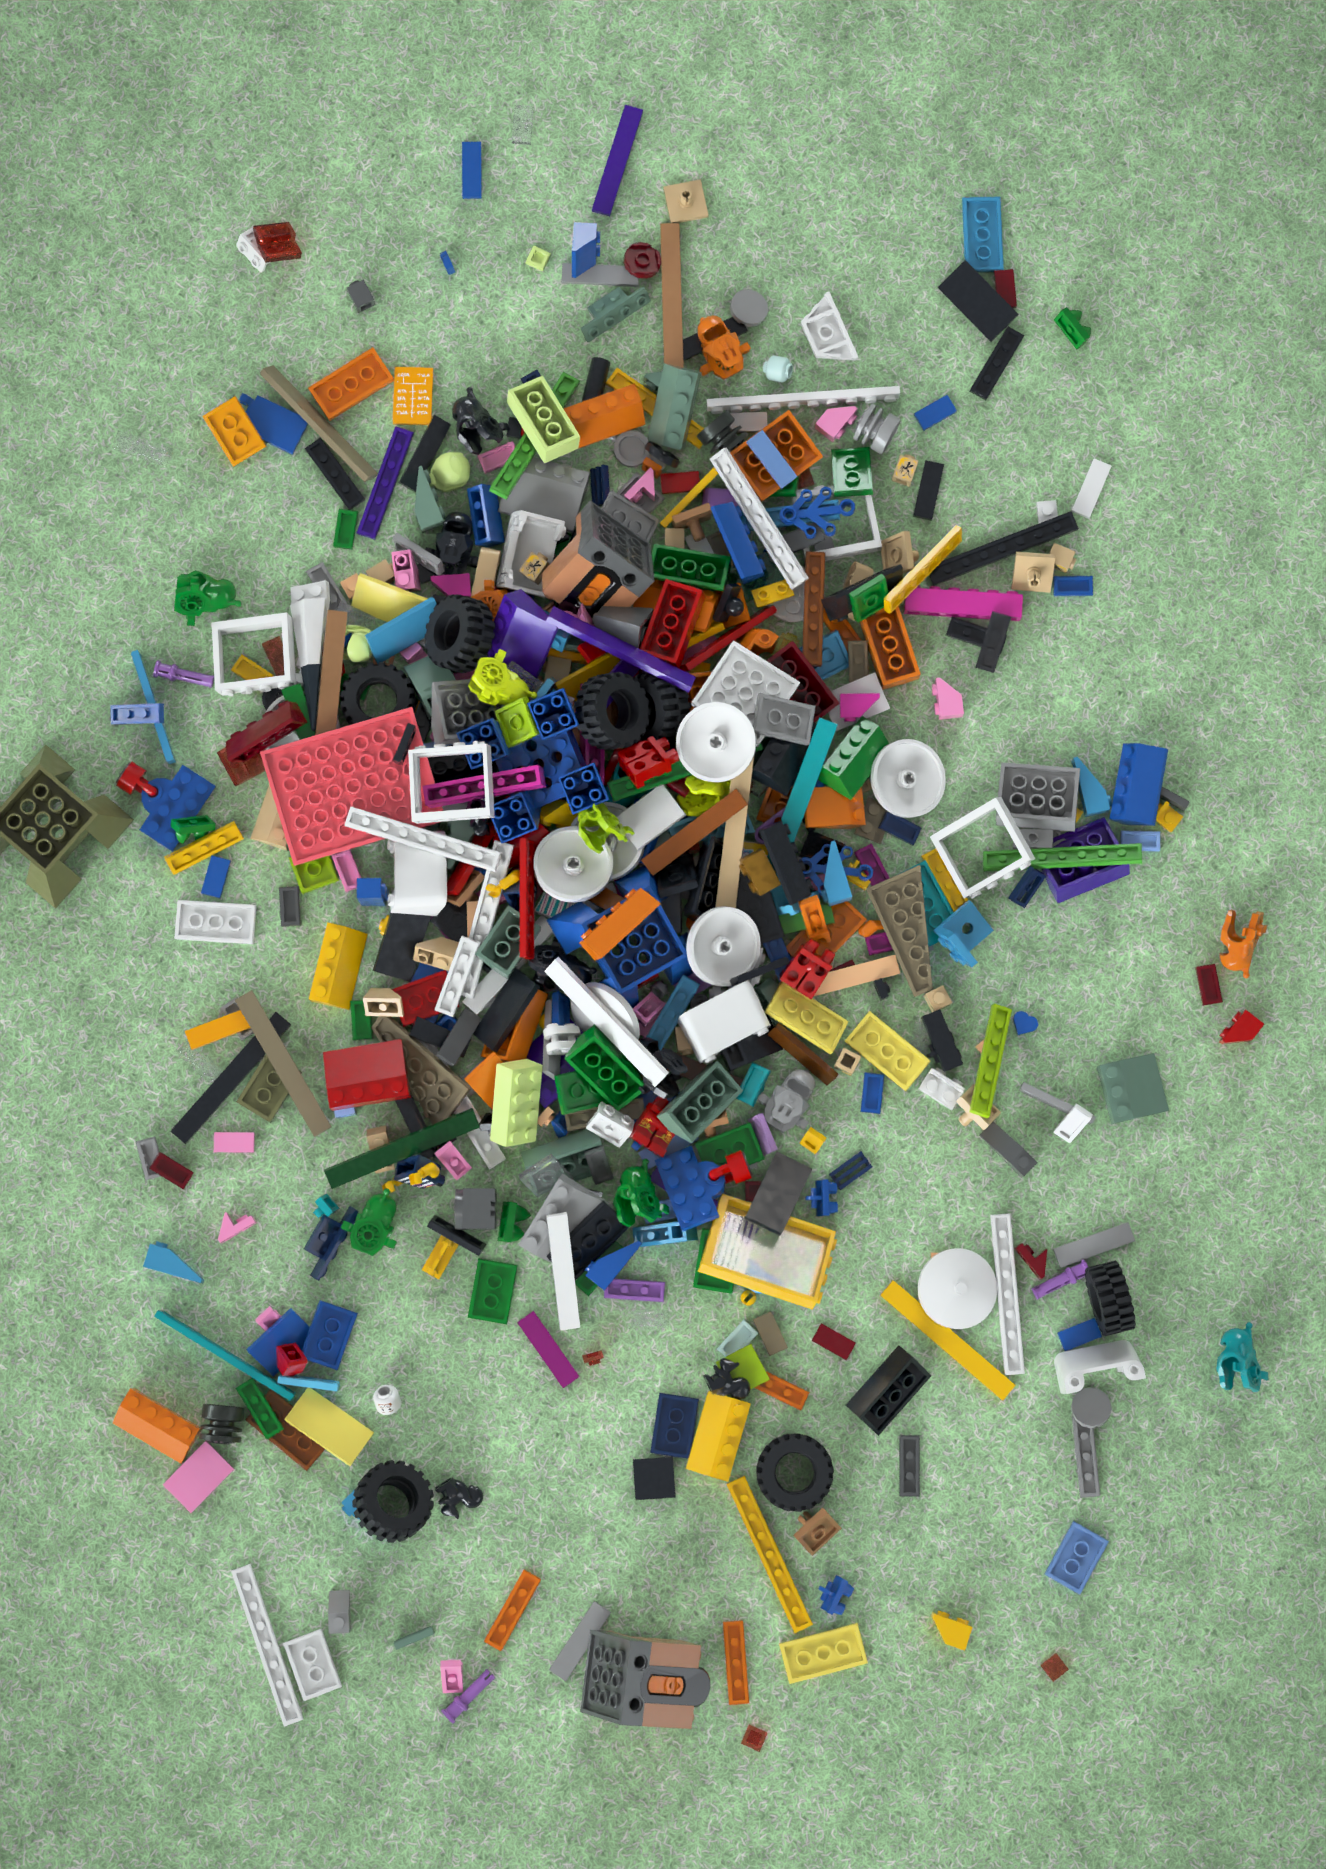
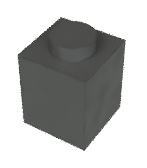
(360, 295)

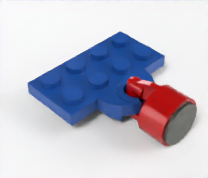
(166, 799)
(696, 1184)

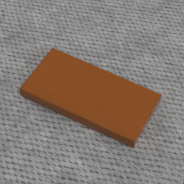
(290, 1440)

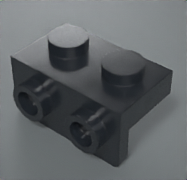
(815, 842)

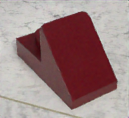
(1036, 1264)

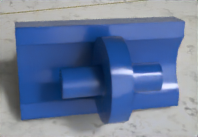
(820, 1197)
(832, 1595)

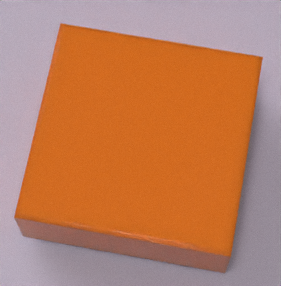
(657, 469)

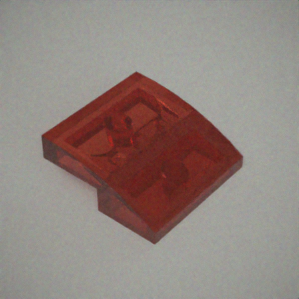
(277, 242)
(239, 771)

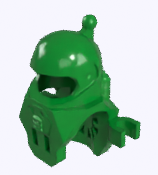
(202, 593)
(639, 1198)
(373, 1225)

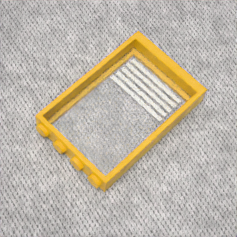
(758, 1259)

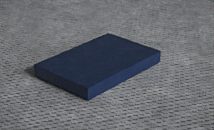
(674, 1425)

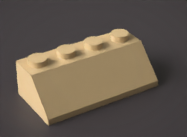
(268, 824)

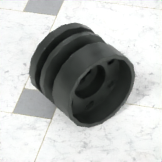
(721, 433)
(221, 1423)

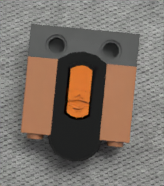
(599, 566)
(643, 1680)

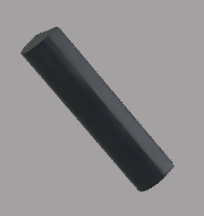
(596, 378)
(414, 1121)

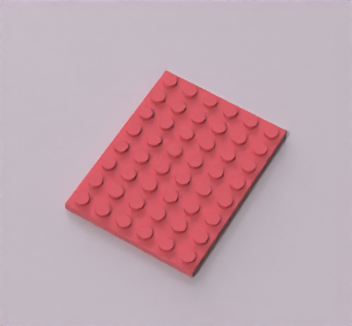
(342, 769)

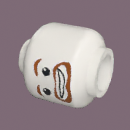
(387, 1399)

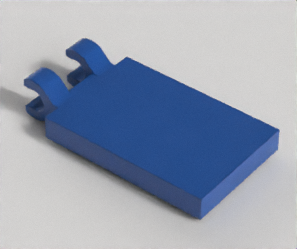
(275, 423)

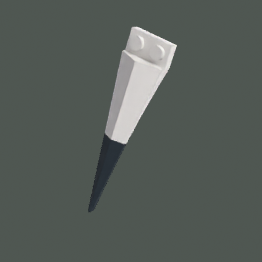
(309, 616)

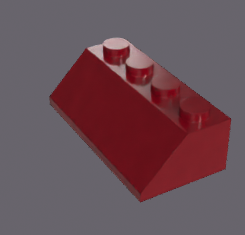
(811, 688)
(265, 732)

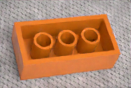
(890, 648)

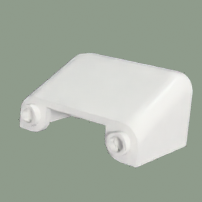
(526, 534)
(418, 880)
(723, 1021)
(1074, 1363)

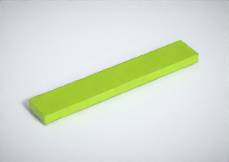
(990, 1060)

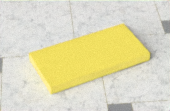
(382, 599)
(806, 1017)
(887, 1051)
(329, 1426)
(823, 1653)

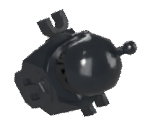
(482, 423)
(455, 543)
(546, 954)
(669, 1060)

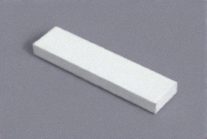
(457, 976)

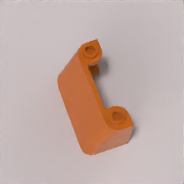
(758, 641)

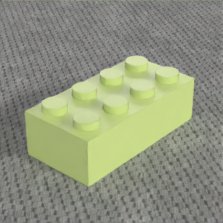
(543, 419)
(516, 1102)

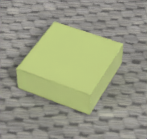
(538, 258)

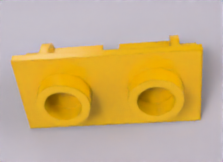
(772, 593)
(440, 1257)

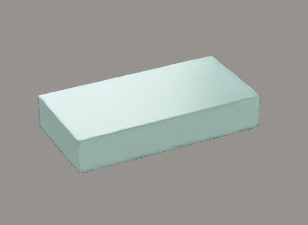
(739, 1338)

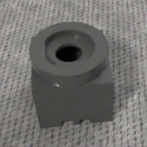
(475, 1208)

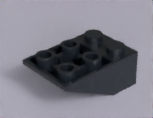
(749, 1050)

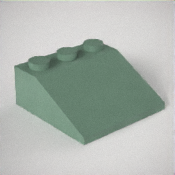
(1132, 1088)

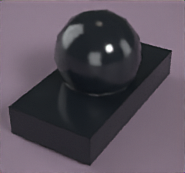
(729, 604)

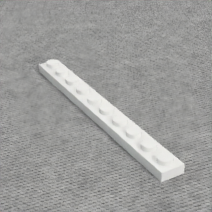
(811, 399)

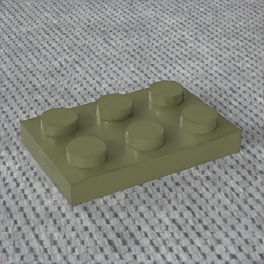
(264, 1091)

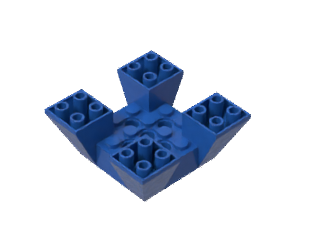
(569, 777)
(624, 972)

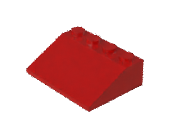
(366, 1075)

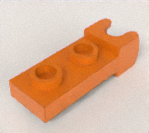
(814, 918)

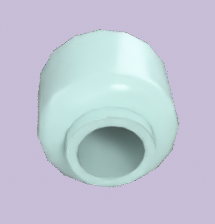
(778, 369)

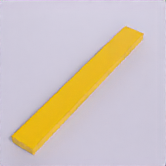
(948, 1341)
(769, 1554)

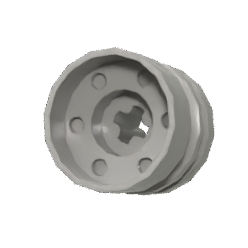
(876, 428)

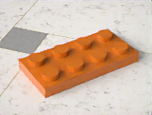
(351, 384)
(846, 923)

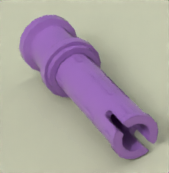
(172, 672)
(1070, 1275)
(461, 1702)

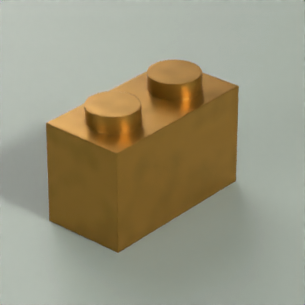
(759, 872)

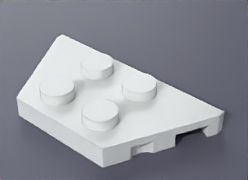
(827, 332)

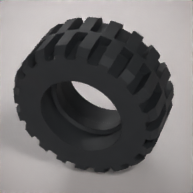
(459, 633)
(373, 675)
(631, 707)
(667, 707)
(821, 1480)
(414, 1488)

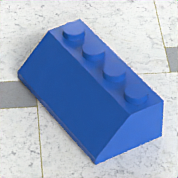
(737, 541)
(1138, 784)

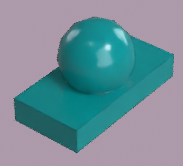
(753, 1084)

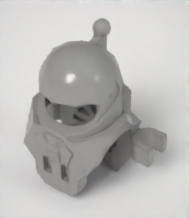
(789, 1101)

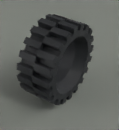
(1110, 1298)

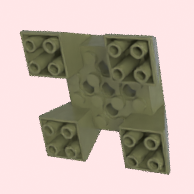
(77, 818)

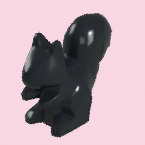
(479, 825)
(723, 1384)
(456, 1491)

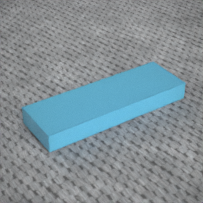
(310, 1382)

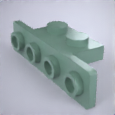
(612, 310)

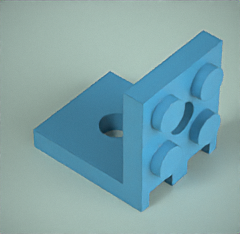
(961, 943)

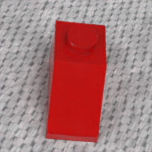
(290, 1359)

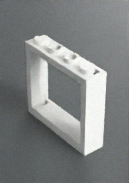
(853, 549)
(252, 624)
(452, 815)
(1007, 872)

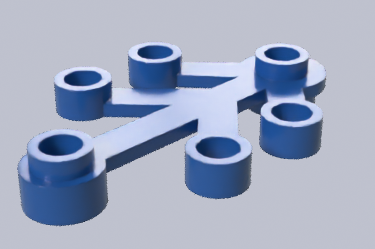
(813, 512)
(816, 868)

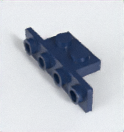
(326, 1241)

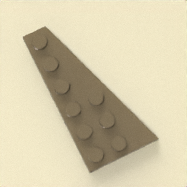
(902, 915)
(428, 1077)

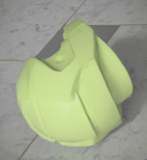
(450, 472)
(358, 647)

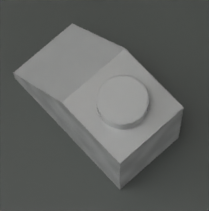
(339, 1612)

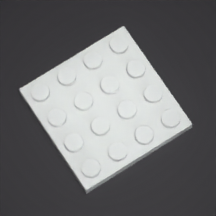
(741, 678)

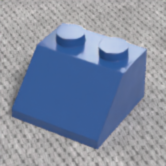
(584, 247)

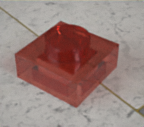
(593, 1358)

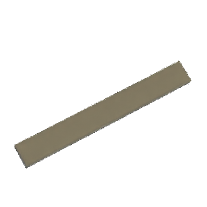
(318, 423)
(283, 1063)

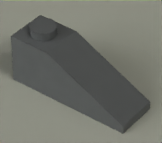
(1008, 1149)

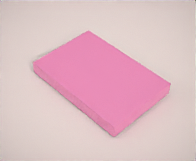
(198, 1477)

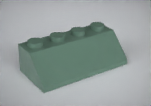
(674, 406)
(700, 1102)
(567, 1151)

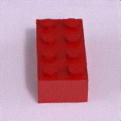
(673, 622)

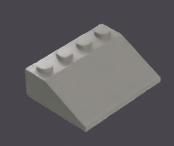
(549, 491)
(456, 709)
(1040, 795)
(564, 1197)

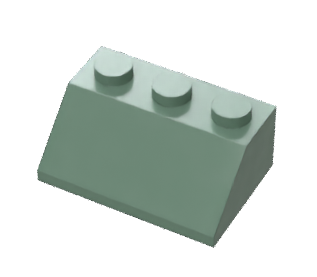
(502, 944)

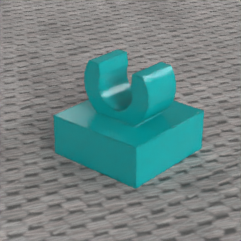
(325, 1206)

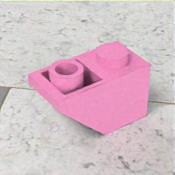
(835, 420)
(405, 571)
(949, 700)

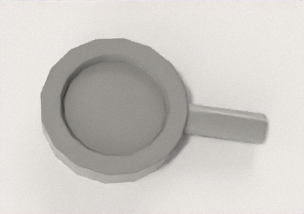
(630, 448)

